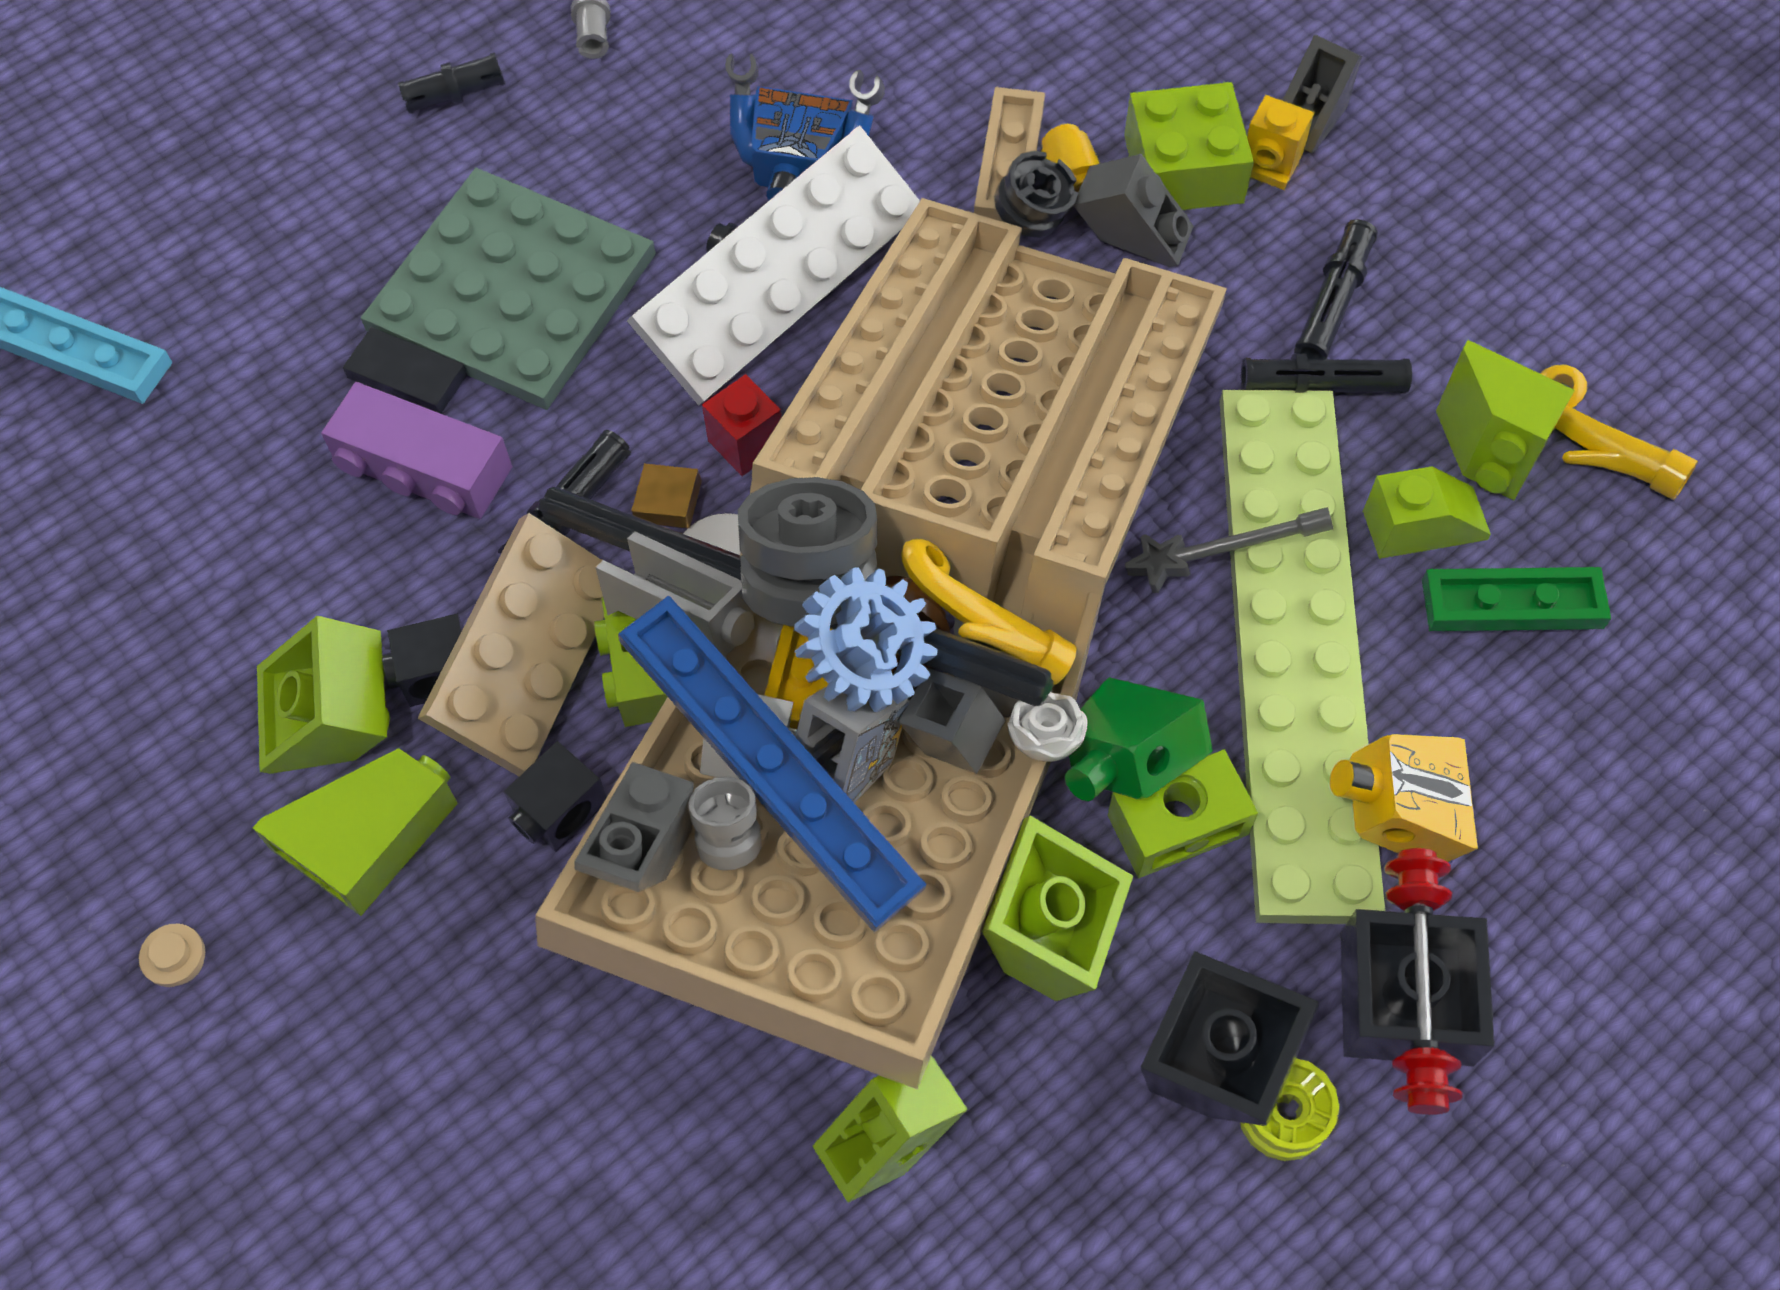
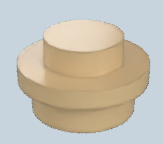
(172, 955)

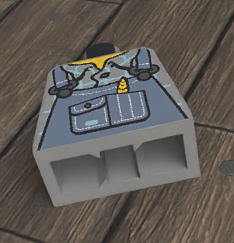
(857, 740)

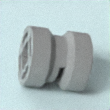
(725, 823)

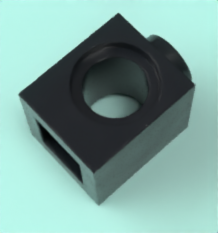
(420, 655)
(554, 797)

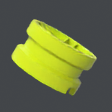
(1314, 1121)

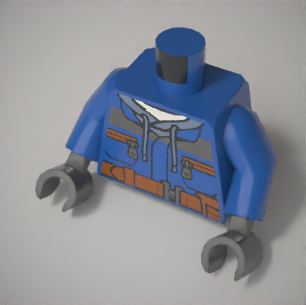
(791, 130)

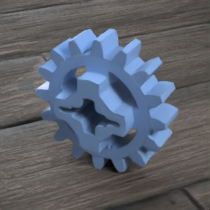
(863, 647)

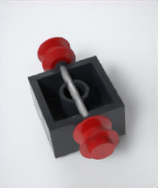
(1417, 985)

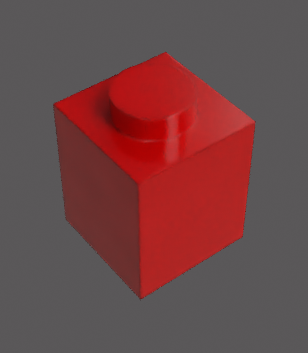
(740, 422)

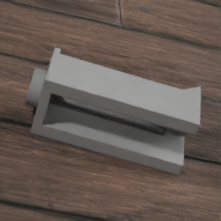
(702, 592)

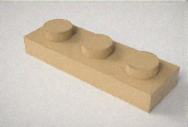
(1011, 131)

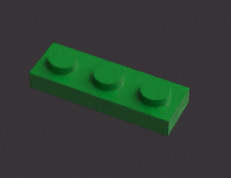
(1515, 599)

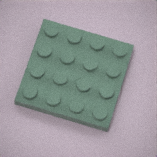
(511, 286)

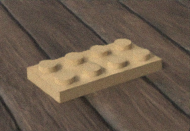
(519, 648)

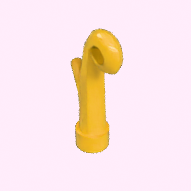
(1615, 449)
(982, 618)

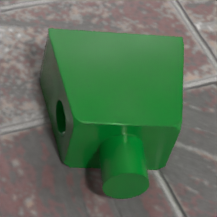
(1137, 740)

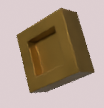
(667, 495)

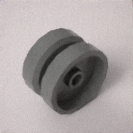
(799, 537)

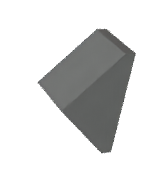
(1323, 86)

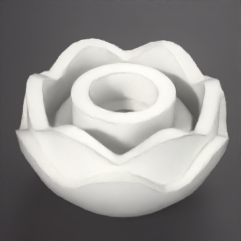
(1048, 730)

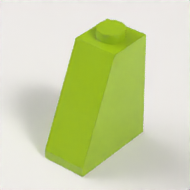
(361, 826)

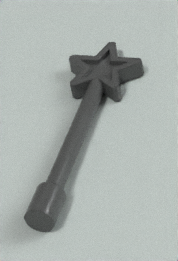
(1171, 557)

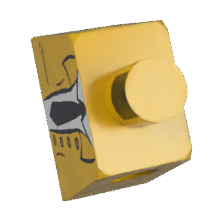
(1410, 794)

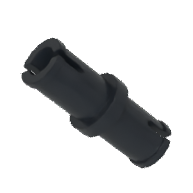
(451, 83)

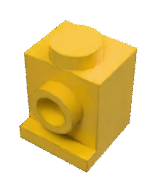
(1277, 140)

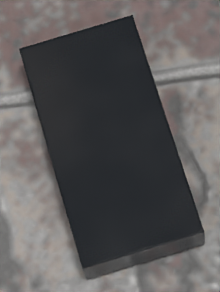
(405, 370)

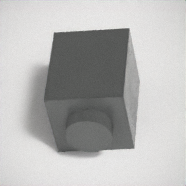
(952, 720)

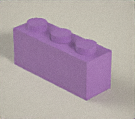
(417, 451)

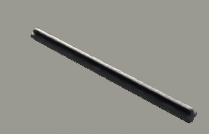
(954, 654)

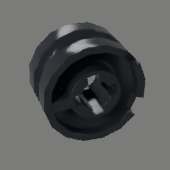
(1035, 194)

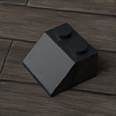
(1227, 1042)

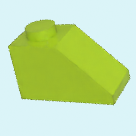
(1422, 512)

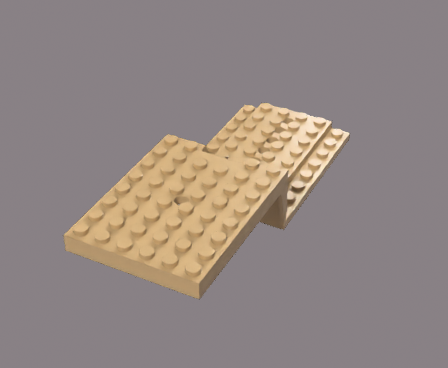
(1031, 532)

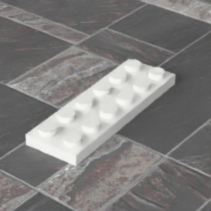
(775, 266)

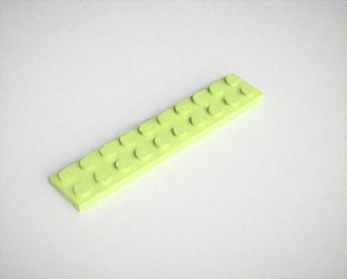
(1296, 659)

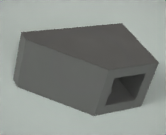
(1134, 210)
(639, 830)

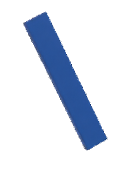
(773, 763)

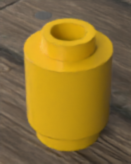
(1071, 147)

